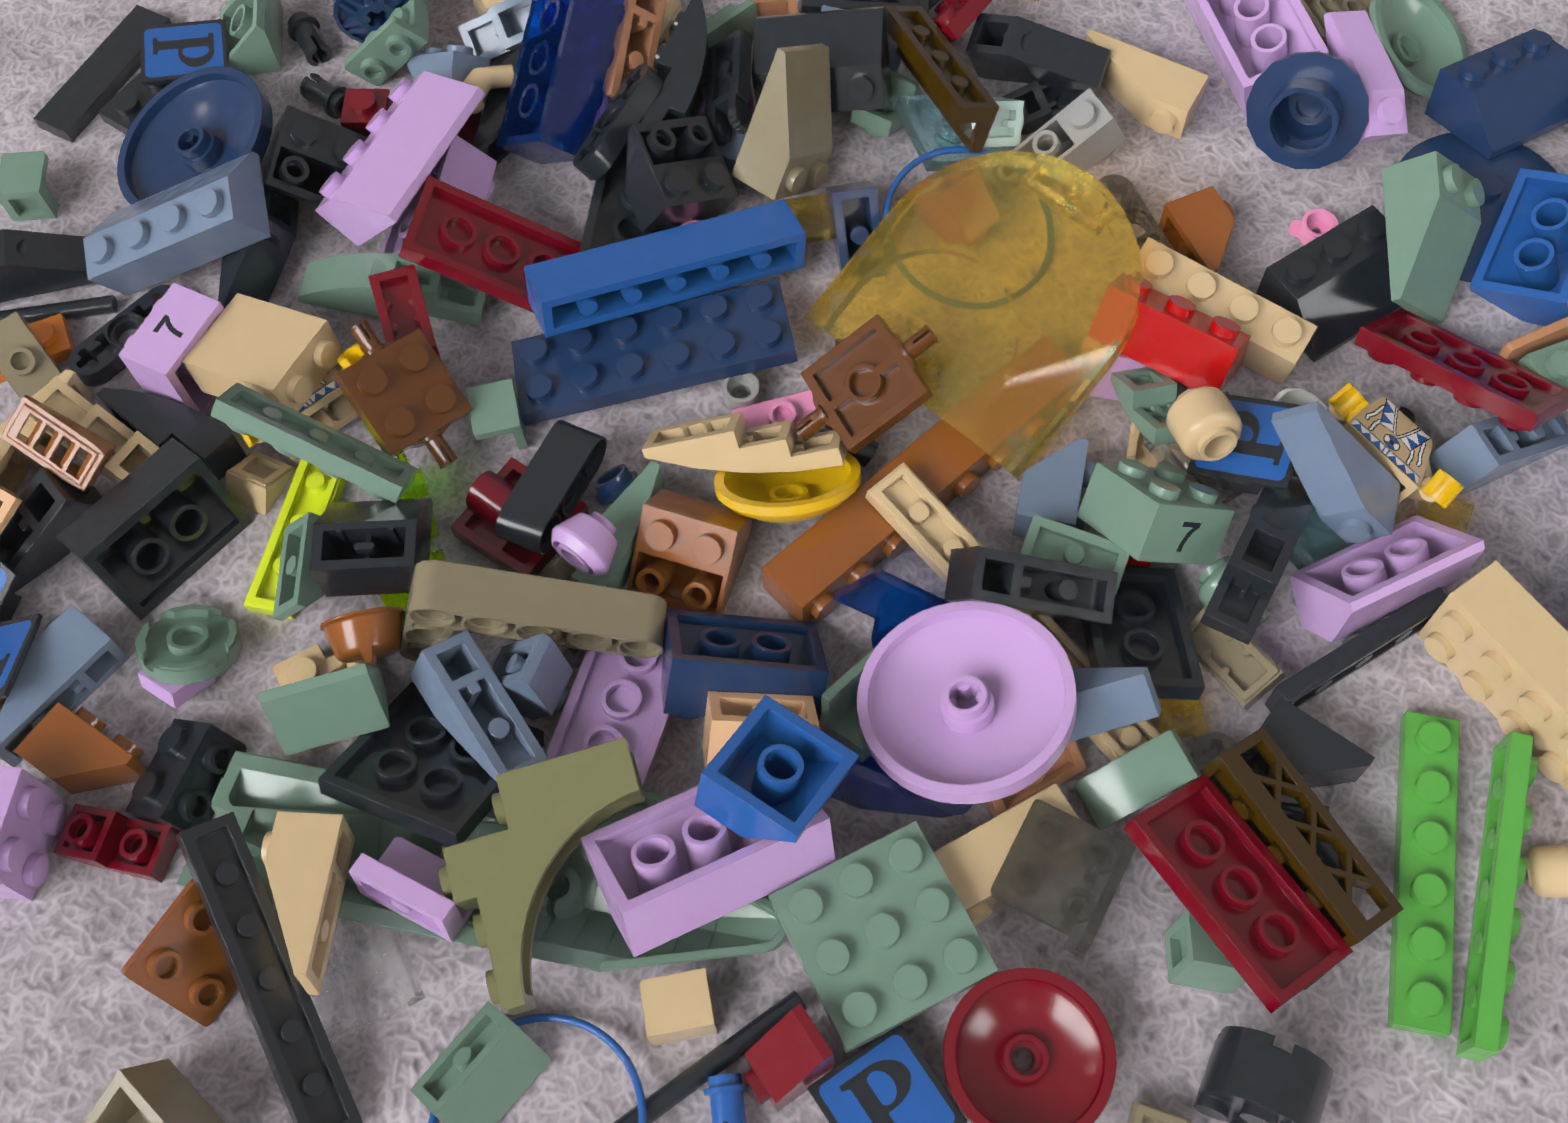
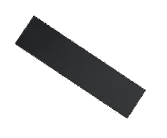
(98, 77)
(1358, 651)

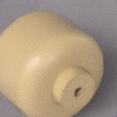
(1548, 870)

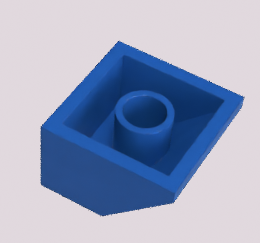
(773, 775)

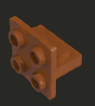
(184, 960)

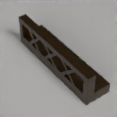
(942, 74)
(1294, 842)

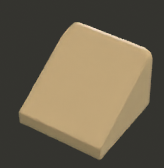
(258, 481)

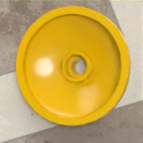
(788, 495)

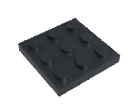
(414, 774)

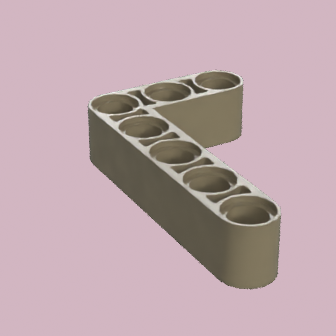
(523, 605)

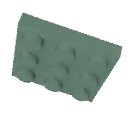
(882, 936)

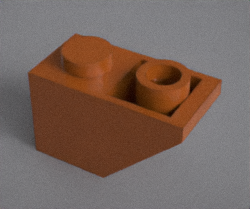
(77, 753)

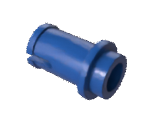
(727, 1098)

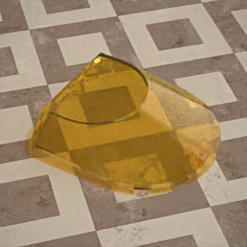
(1018, 277)

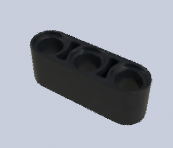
(550, 486)

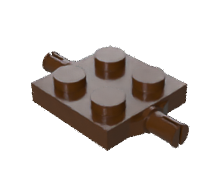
(866, 384)
(403, 393)

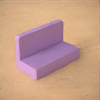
(410, 885)

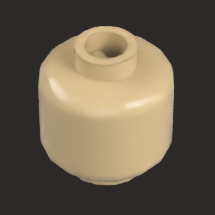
(1204, 424)

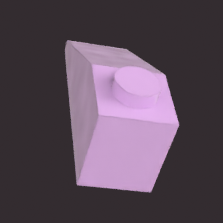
(1355, 41)

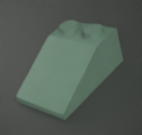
(1429, 230)

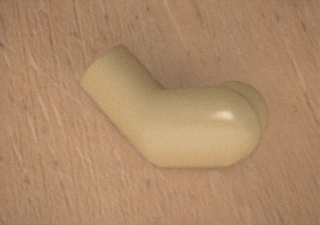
(490, 78)

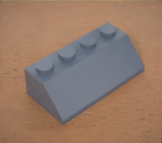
(180, 228)

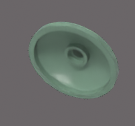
(1418, 40)

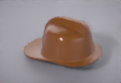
(365, 634)

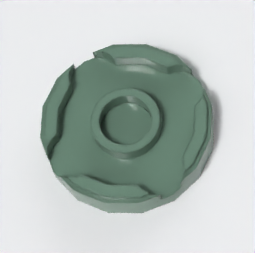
(188, 645)

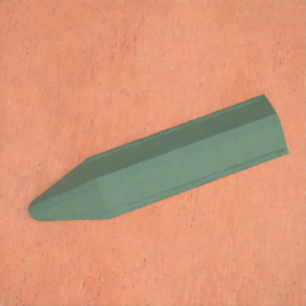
(574, 918)

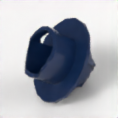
(1307, 110)

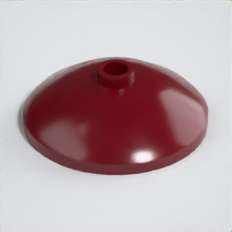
(1060, 1029)

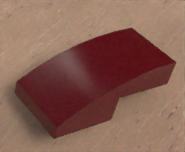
(117, 842)

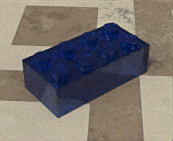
(559, 78)

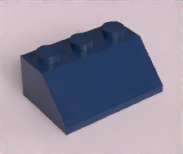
(1504, 94)
(738, 656)

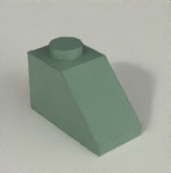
(295, 583)

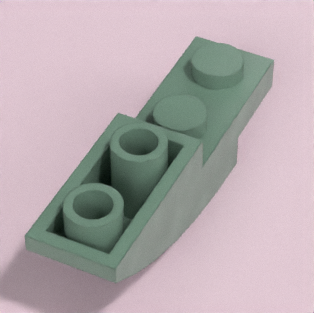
(344, 285)

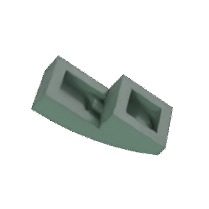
(1146, 399)
(1137, 779)

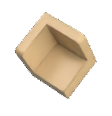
(678, 1007)

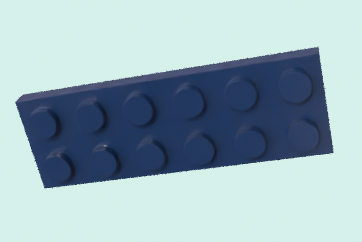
(653, 352)

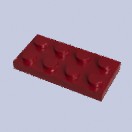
(479, 242)
(1465, 369)
(1237, 892)

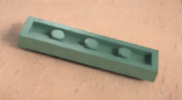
(314, 442)

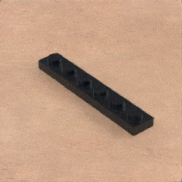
(264, 974)

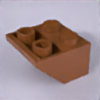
(688, 552)

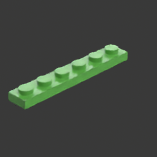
(1424, 876)
(1495, 918)

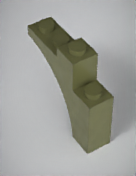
(514, 868)

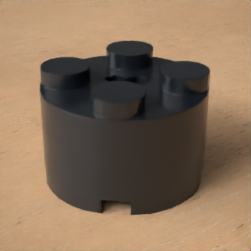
(1260, 1082)

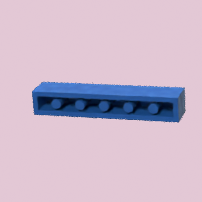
(664, 267)

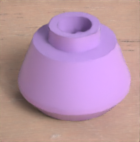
(586, 543)

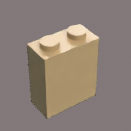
(265, 350)

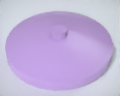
(967, 702)

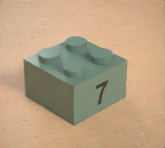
(1155, 512)

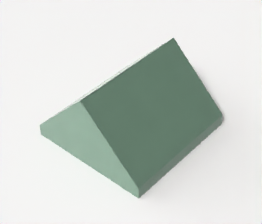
(254, 35)
(327, 708)

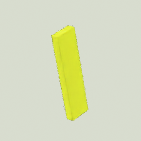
(308, 492)

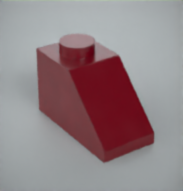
(788, 1059)

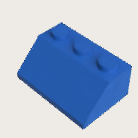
(1528, 251)

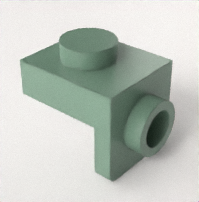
(886, 121)

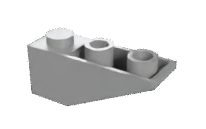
(1078, 133)

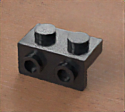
(184, 775)

